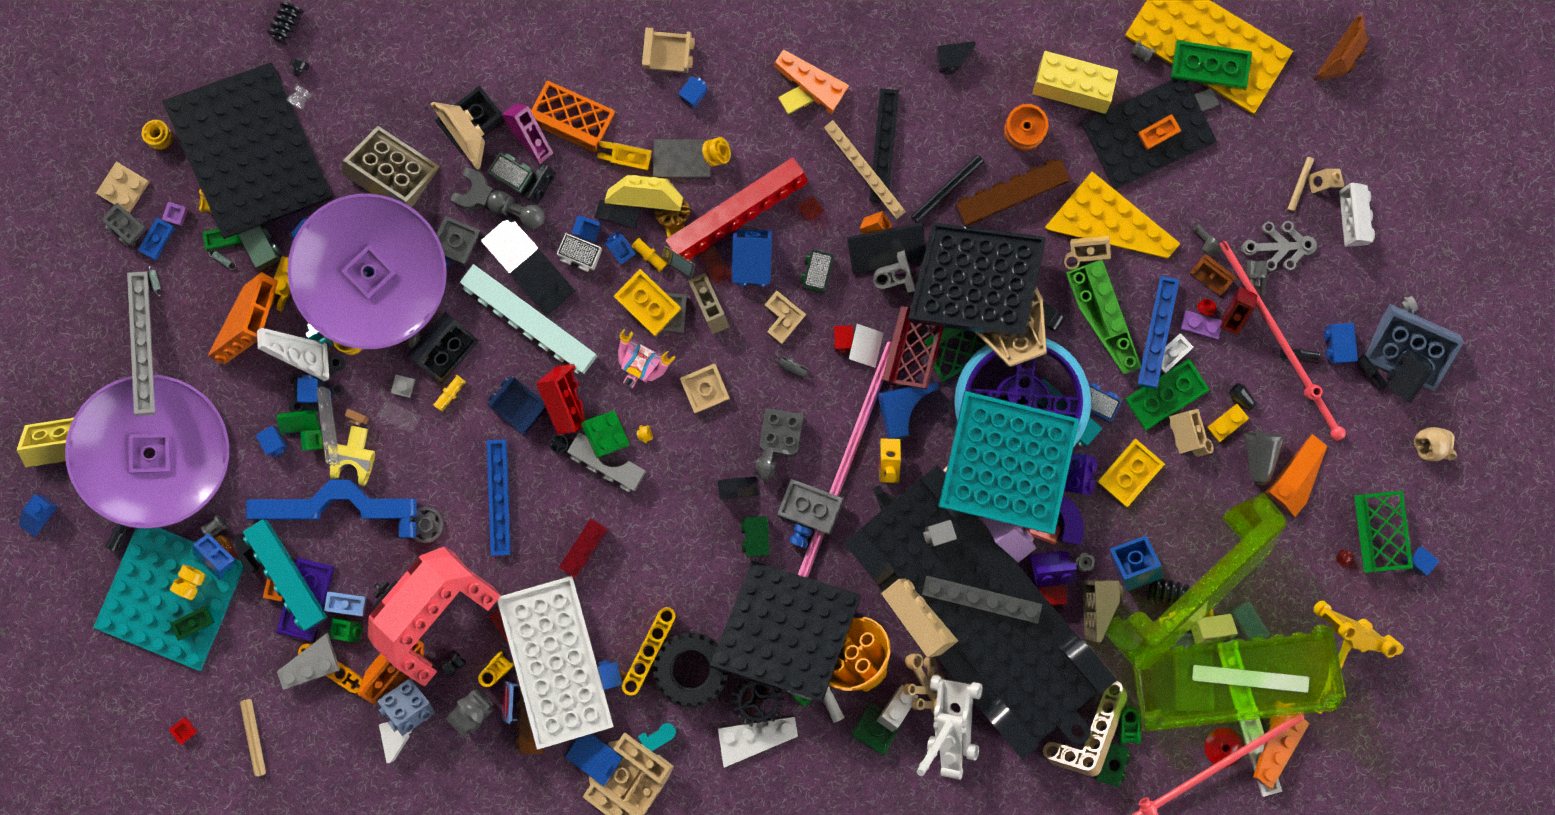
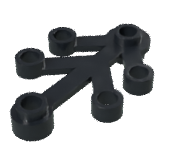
(311, 406)

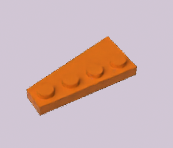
(1278, 751)

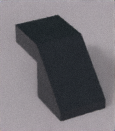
(619, 214)

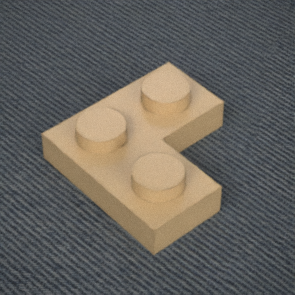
(788, 315)

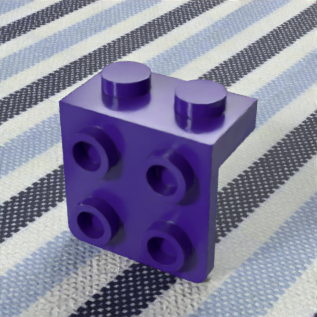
(1081, 474)
(1053, 569)

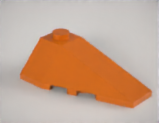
(1296, 480)

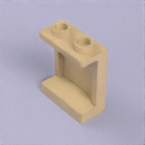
(667, 51)

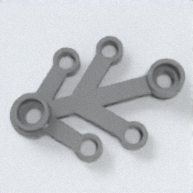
(1282, 245)

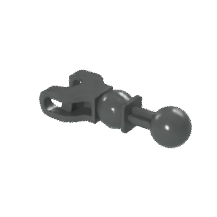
(496, 201)

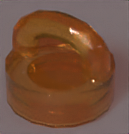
(224, 542)

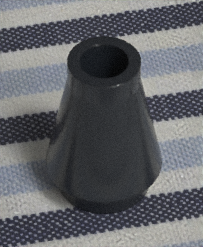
(1242, 395)

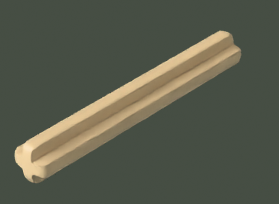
(253, 737)

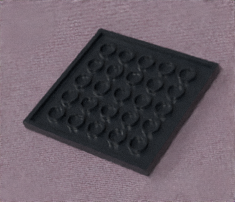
(978, 280)
(786, 631)

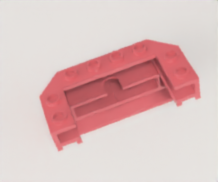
(417, 603)

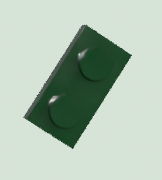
(192, 623)

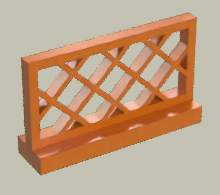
(567, 131)

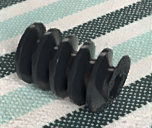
(283, 22)
(1166, 590)

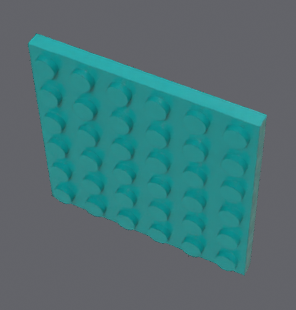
(1009, 462)
(144, 606)

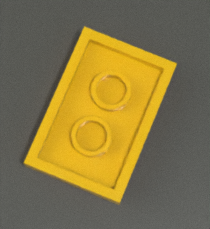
(647, 302)
(1130, 473)

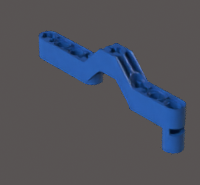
(337, 491)

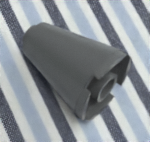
(1262, 454)

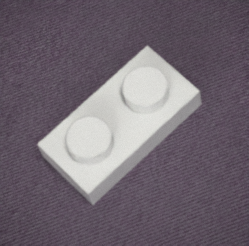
(1174, 352)

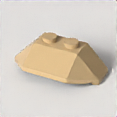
(462, 130)

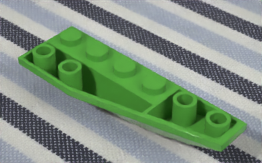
(1101, 310)

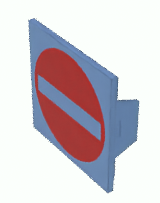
(508, 702)

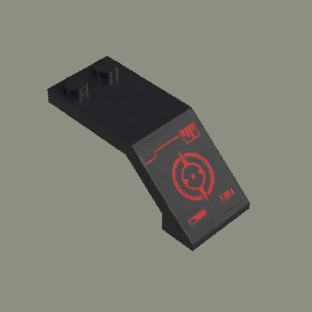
(528, 265)

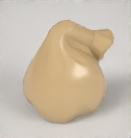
(1435, 444)

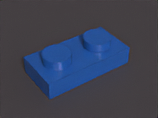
(156, 238)

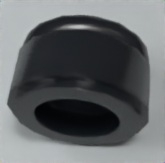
(298, 66)

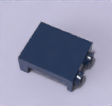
(517, 404)

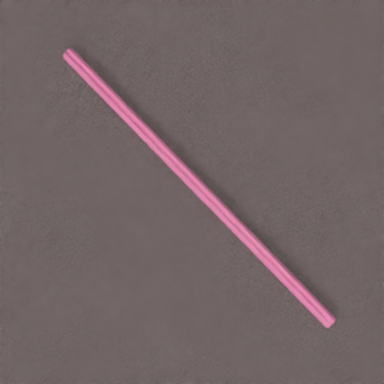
(848, 456)

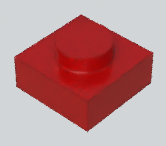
(183, 730)

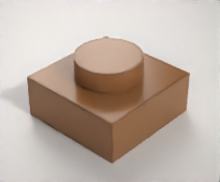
(356, 418)

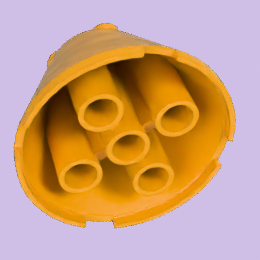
(863, 657)

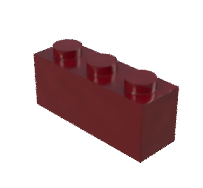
(583, 548)

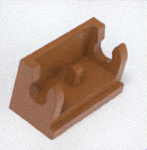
(1212, 275)

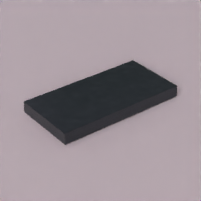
(880, 247)

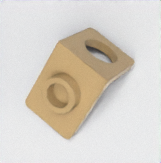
(1331, 179)

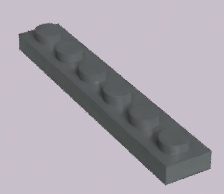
(982, 599)

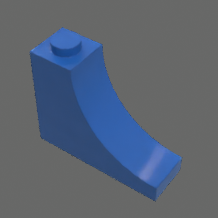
(897, 407)

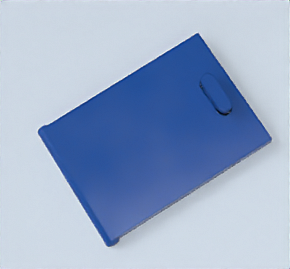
(594, 757)

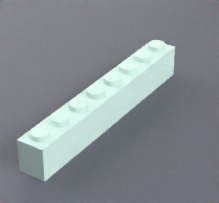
(526, 317)

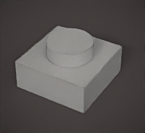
(403, 386)

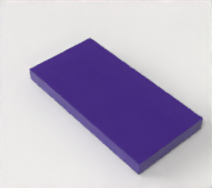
(318, 578)

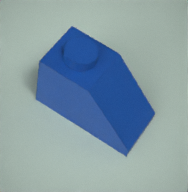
(36, 514)

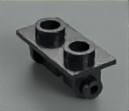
(544, 177)

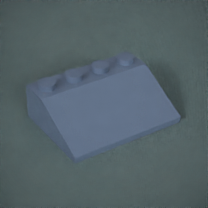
(1404, 331)

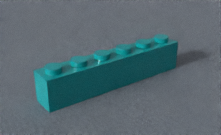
(284, 574)

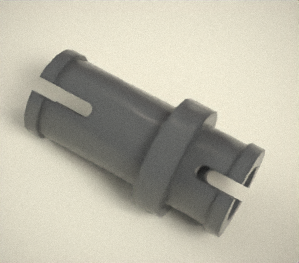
(792, 366)

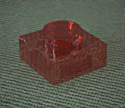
(810, 208)

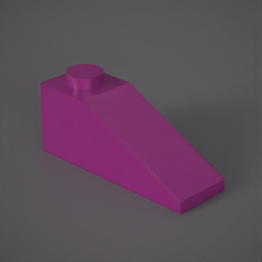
(527, 131)

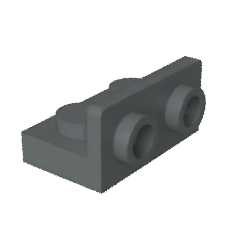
(124, 224)

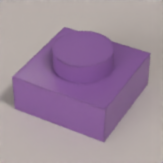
(175, 214)

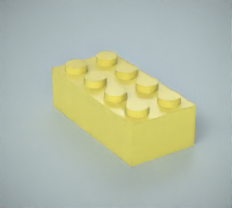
(1075, 82)

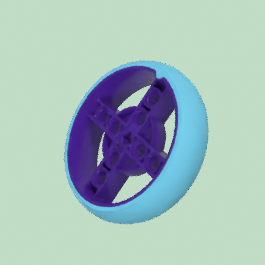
(1077, 406)

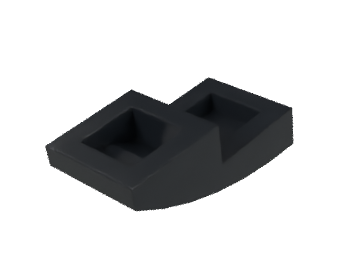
(243, 552)

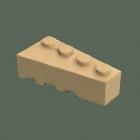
(919, 618)

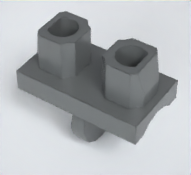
(1256, 273)

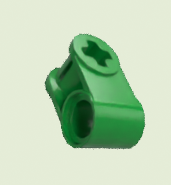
(1129, 730)

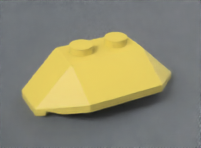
(645, 192)

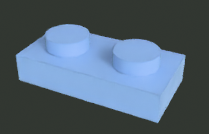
(345, 603)

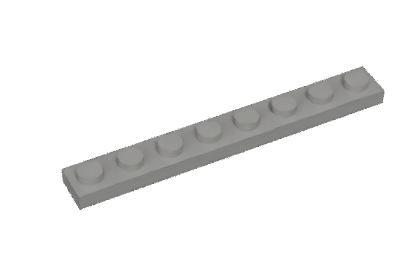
(141, 344)

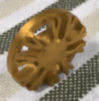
(672, 214)

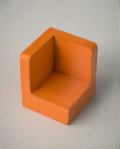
(875, 222)

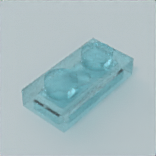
(1250, 621)

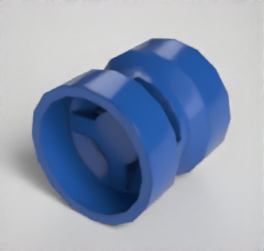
(800, 540)

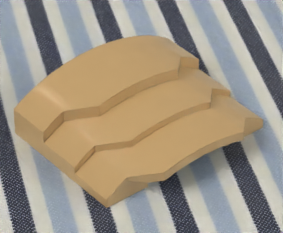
(634, 781)

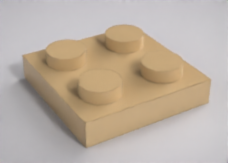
(122, 187)
(704, 388)

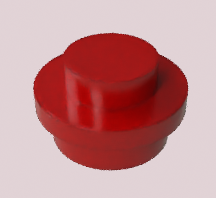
(1207, 307)

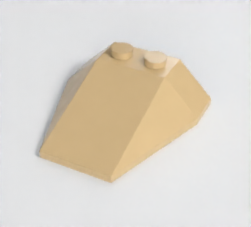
(1018, 350)

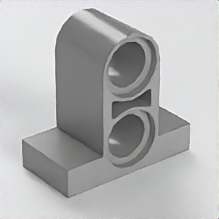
(892, 278)

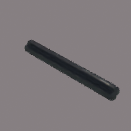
(947, 189)

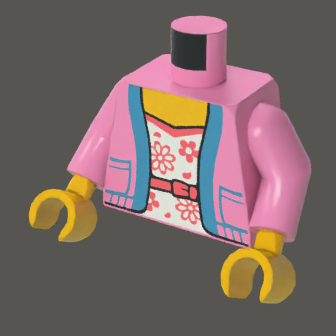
(640, 361)

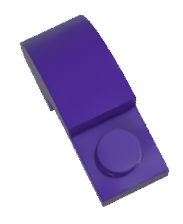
(1072, 523)

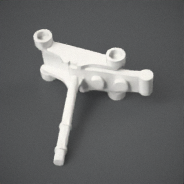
(952, 728)

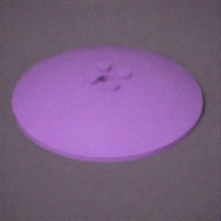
(330, 262)
(109, 462)

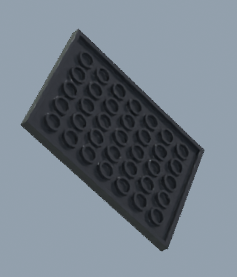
(247, 150)

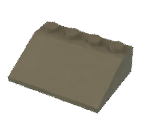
(389, 167)
(1099, 606)

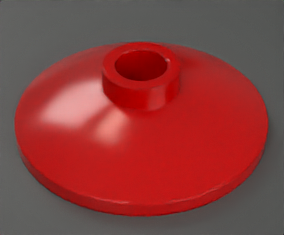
(1215, 742)

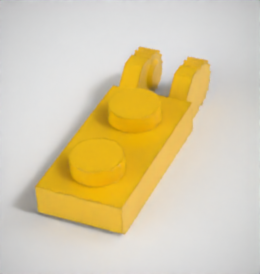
(626, 155)
(283, 285)

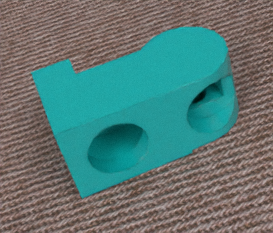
(663, 735)

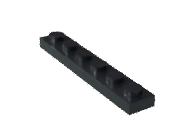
(884, 138)

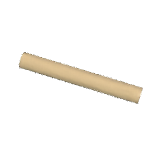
(1300, 184)

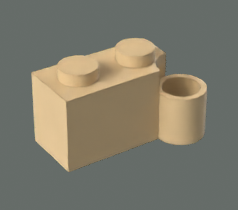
(1088, 249)
(1190, 433)

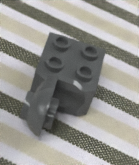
(778, 438)
(471, 712)

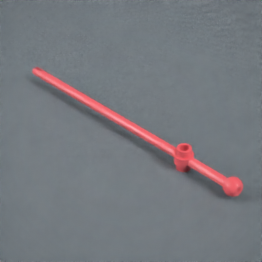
(1311, 392)
(1150, 807)

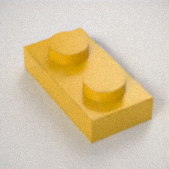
(1227, 423)

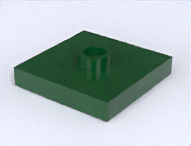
(873, 733)

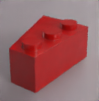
(561, 399)

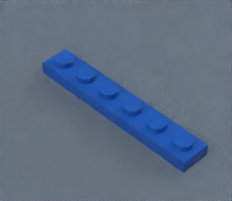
(1158, 332)
(498, 497)

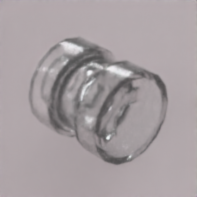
(299, 97)

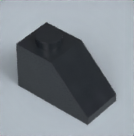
(953, 56)
(737, 488)

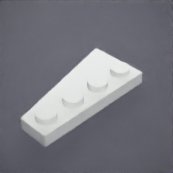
(297, 351)
(745, 741)

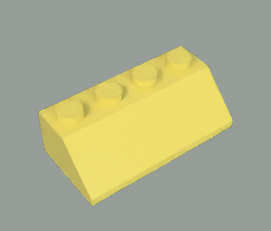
(44, 442)

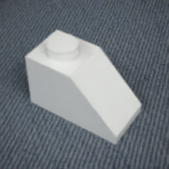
(392, 741)

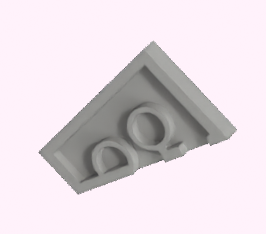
(310, 664)

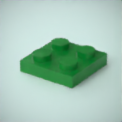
(605, 434)

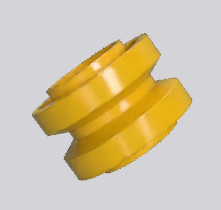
(151, 129)
(716, 151)

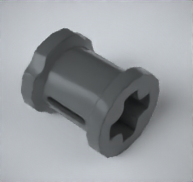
(1142, 52)
(214, 526)

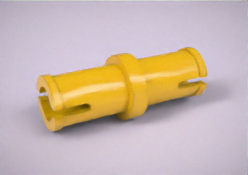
(649, 254)
(449, 393)

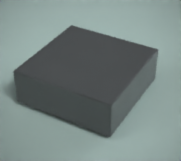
(1206, 99)

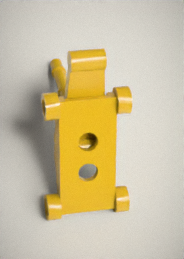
(1357, 634)

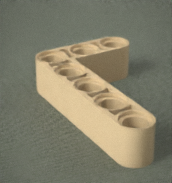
(1096, 736)

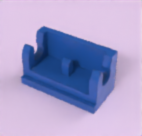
(213, 556)

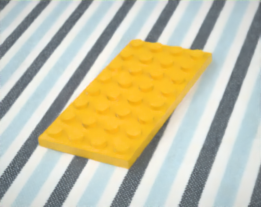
(1204, 22)

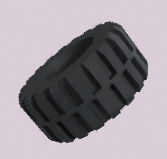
(664, 671)

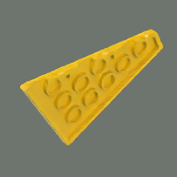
(1101, 211)

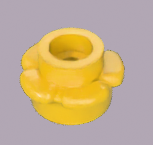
(644, 434)

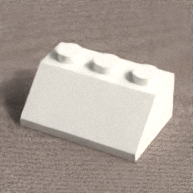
(1356, 215)

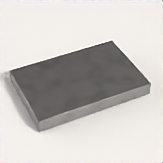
(679, 159)
(811, 506)

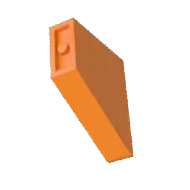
(244, 319)

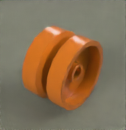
(1022, 116)

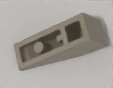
(709, 303)

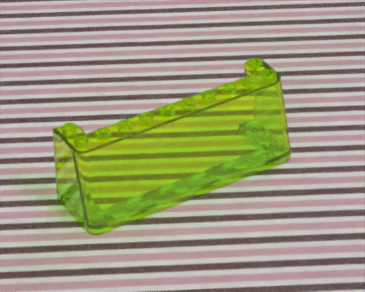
(1259, 528)
(1173, 700)

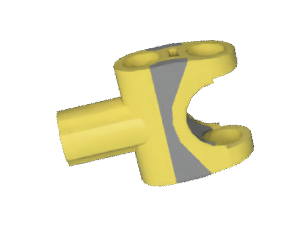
(355, 455)

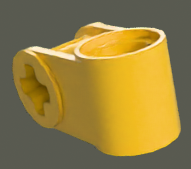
(496, 669)

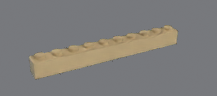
(864, 169)

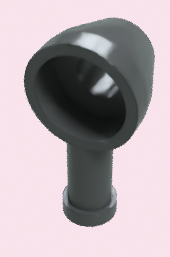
(1211, 245)

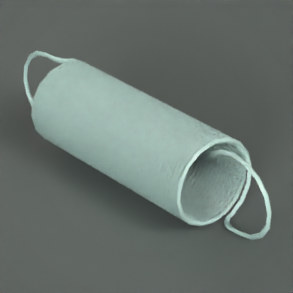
(220, 258)
(154, 280)

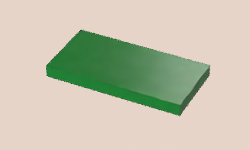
(1211, 65)
(1174, 391)

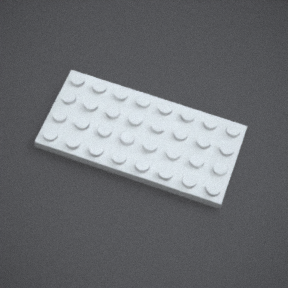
(554, 662)

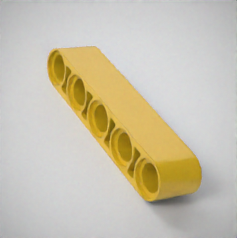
(648, 661)

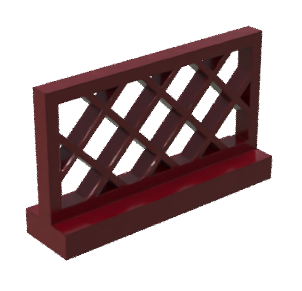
(899, 350)

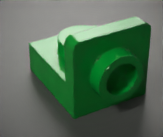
(346, 630)

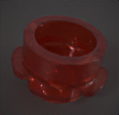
(1345, 558)

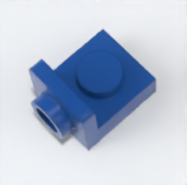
(619, 247)

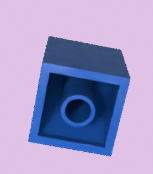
(751, 257)

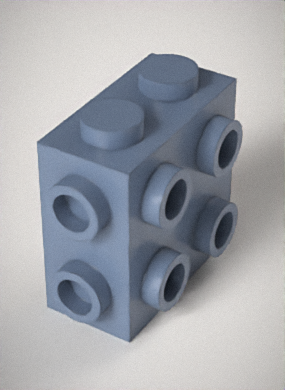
(405, 707)

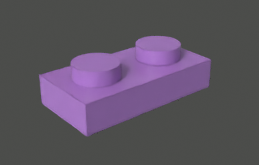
(1201, 325)

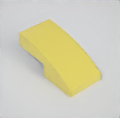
(795, 100)

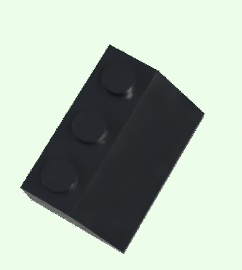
(443, 347)

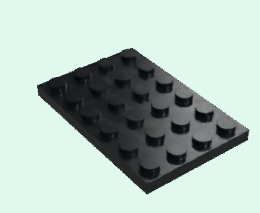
(1117, 139)

